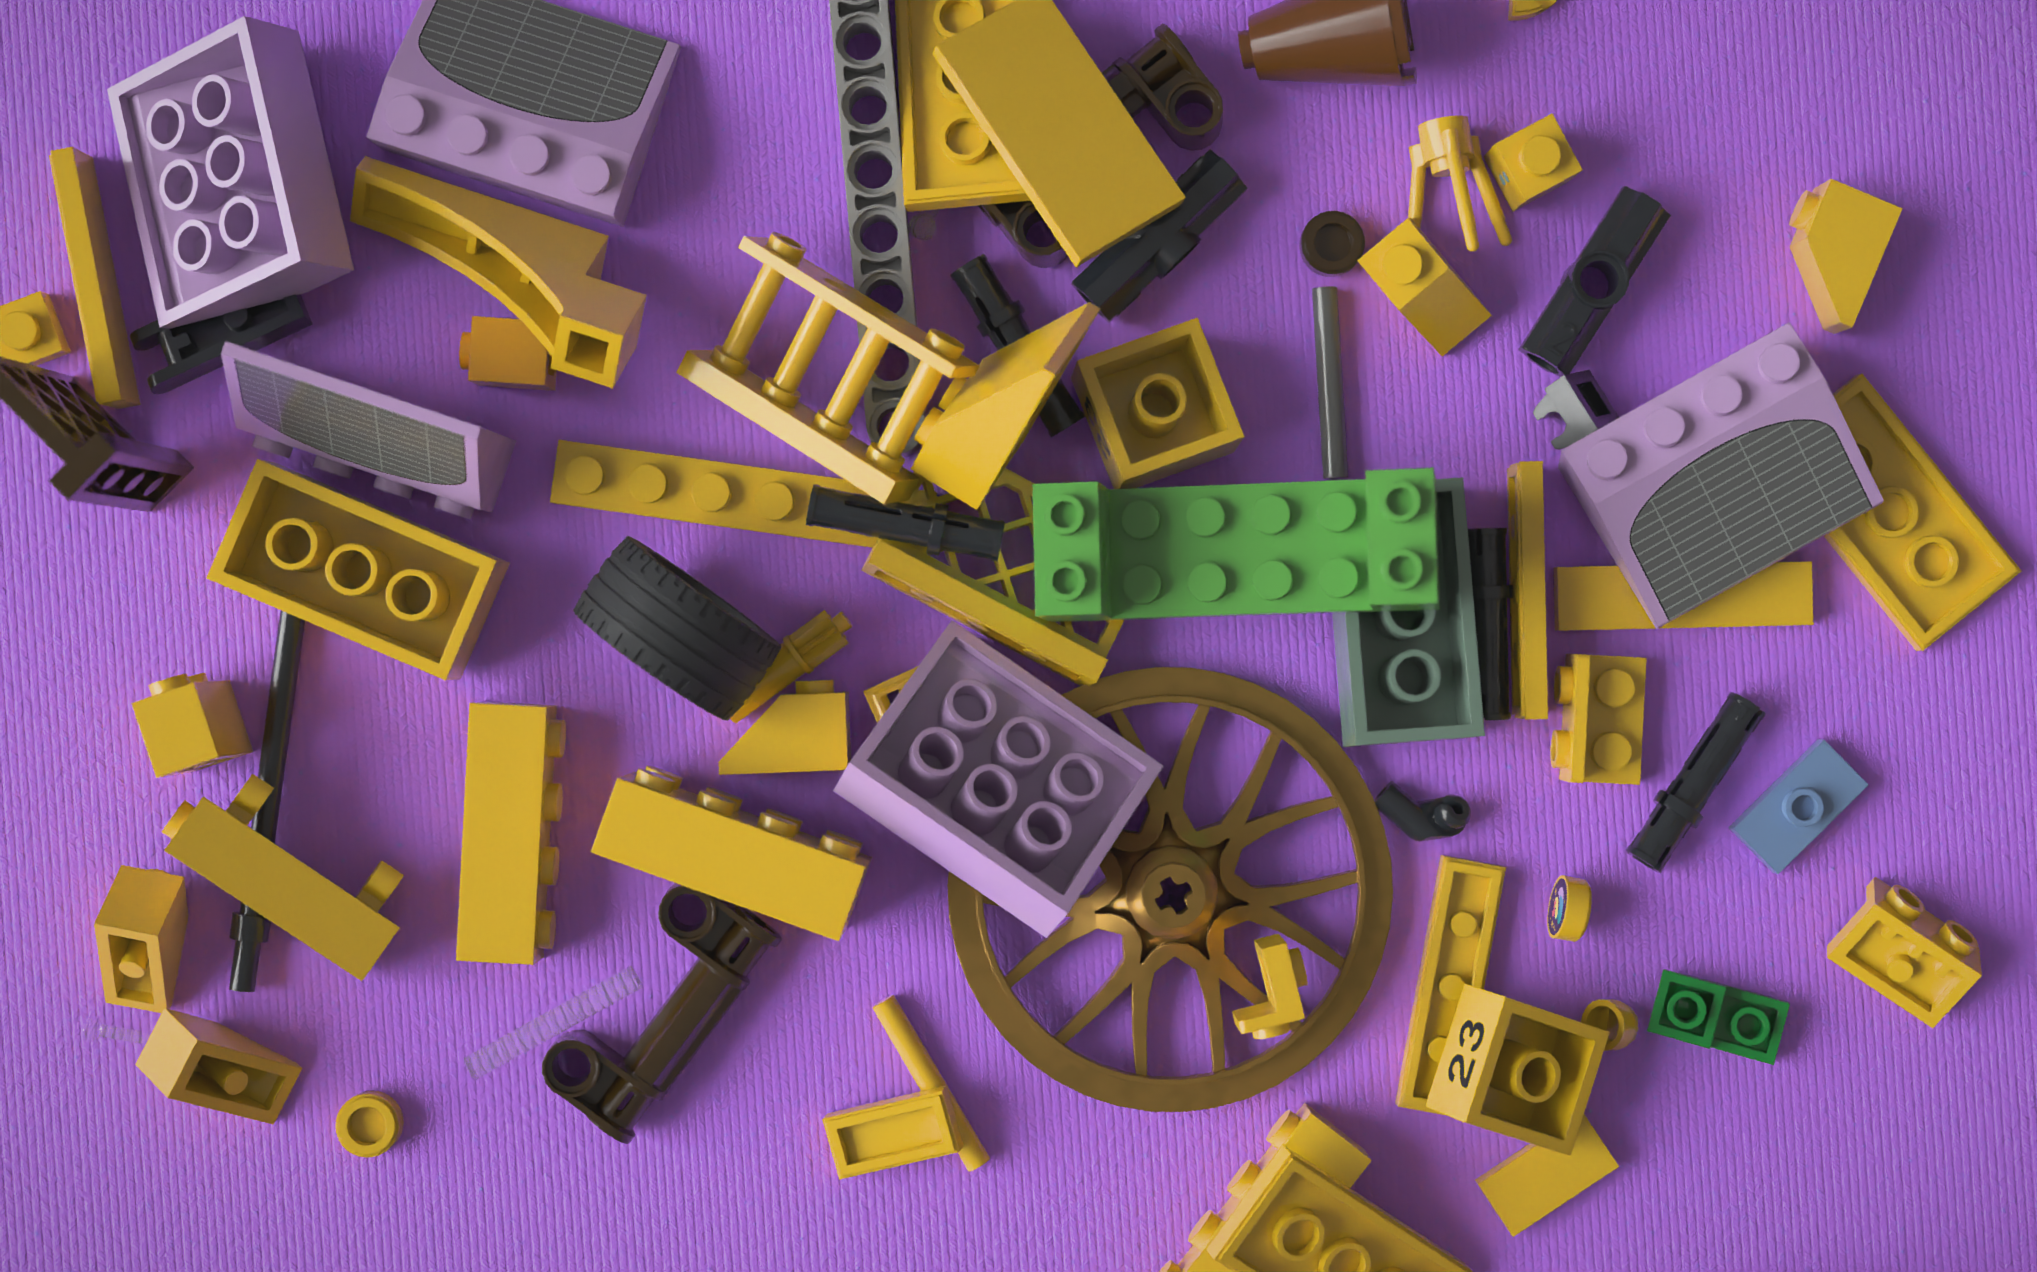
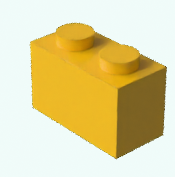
(191, 724)

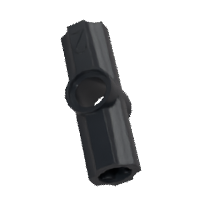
(1615, 250)
(1154, 251)

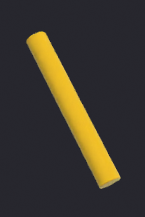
(926, 1073)

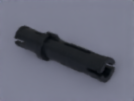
(1004, 324)
(906, 523)
(1490, 597)
(1688, 793)

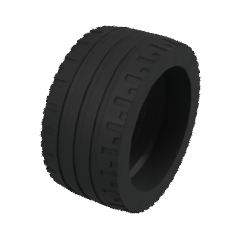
(676, 629)

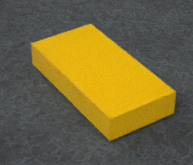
(893, 1132)
(1541, 1179)

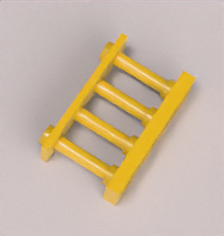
(776, 402)

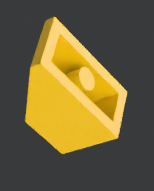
(1840, 248)
(1424, 287)
(796, 734)
(142, 938)
(216, 1067)

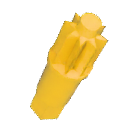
(798, 655)

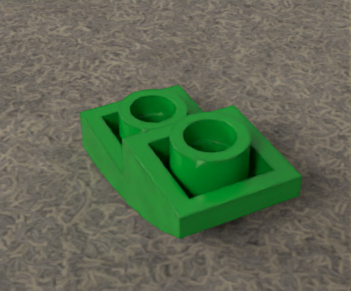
(1718, 1016)

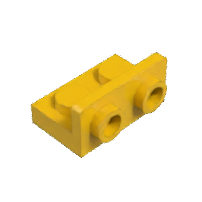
(1599, 719)
(1907, 952)

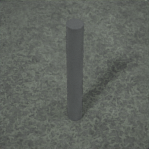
(1330, 382)

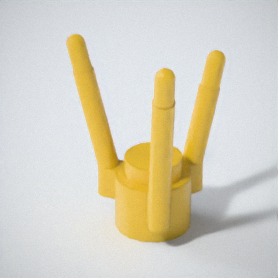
(1452, 151)

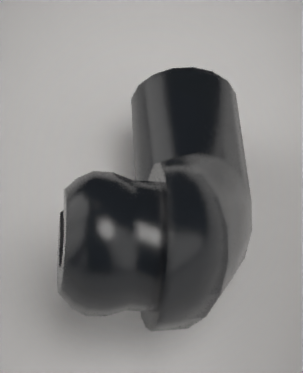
(1426, 818)

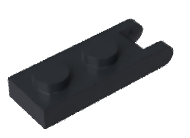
(198, 346)

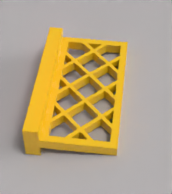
(982, 607)

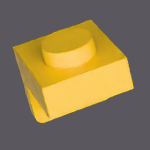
(1282, 975)

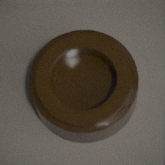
(1331, 243)

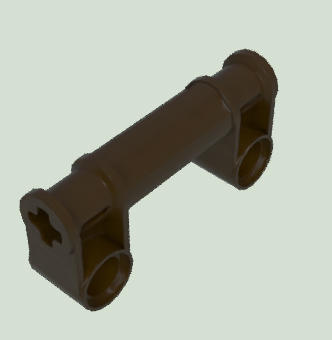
(1155, 79)
(677, 1027)

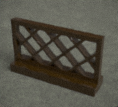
(99, 455)

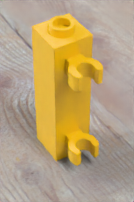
(280, 885)

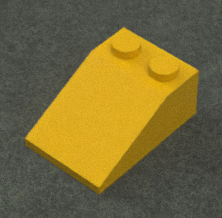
(996, 408)

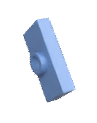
(1798, 806)

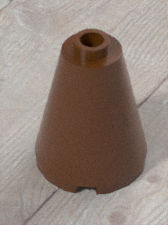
(1331, 42)

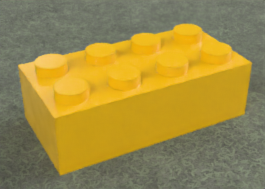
(358, 570)
(732, 853)

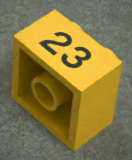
(1157, 405)
(1517, 1070)

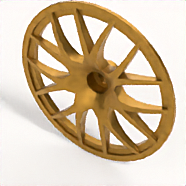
(1217, 900)

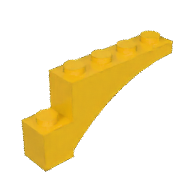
(525, 259)

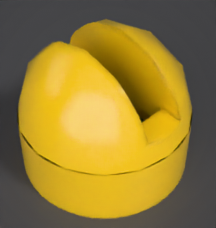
(1615, 1018)

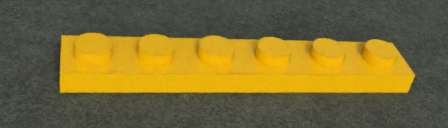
(696, 491)

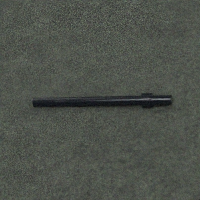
(248, 926)

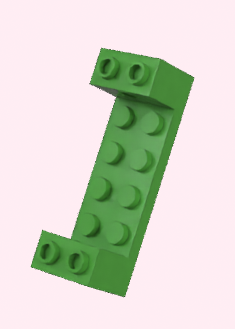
(1237, 548)

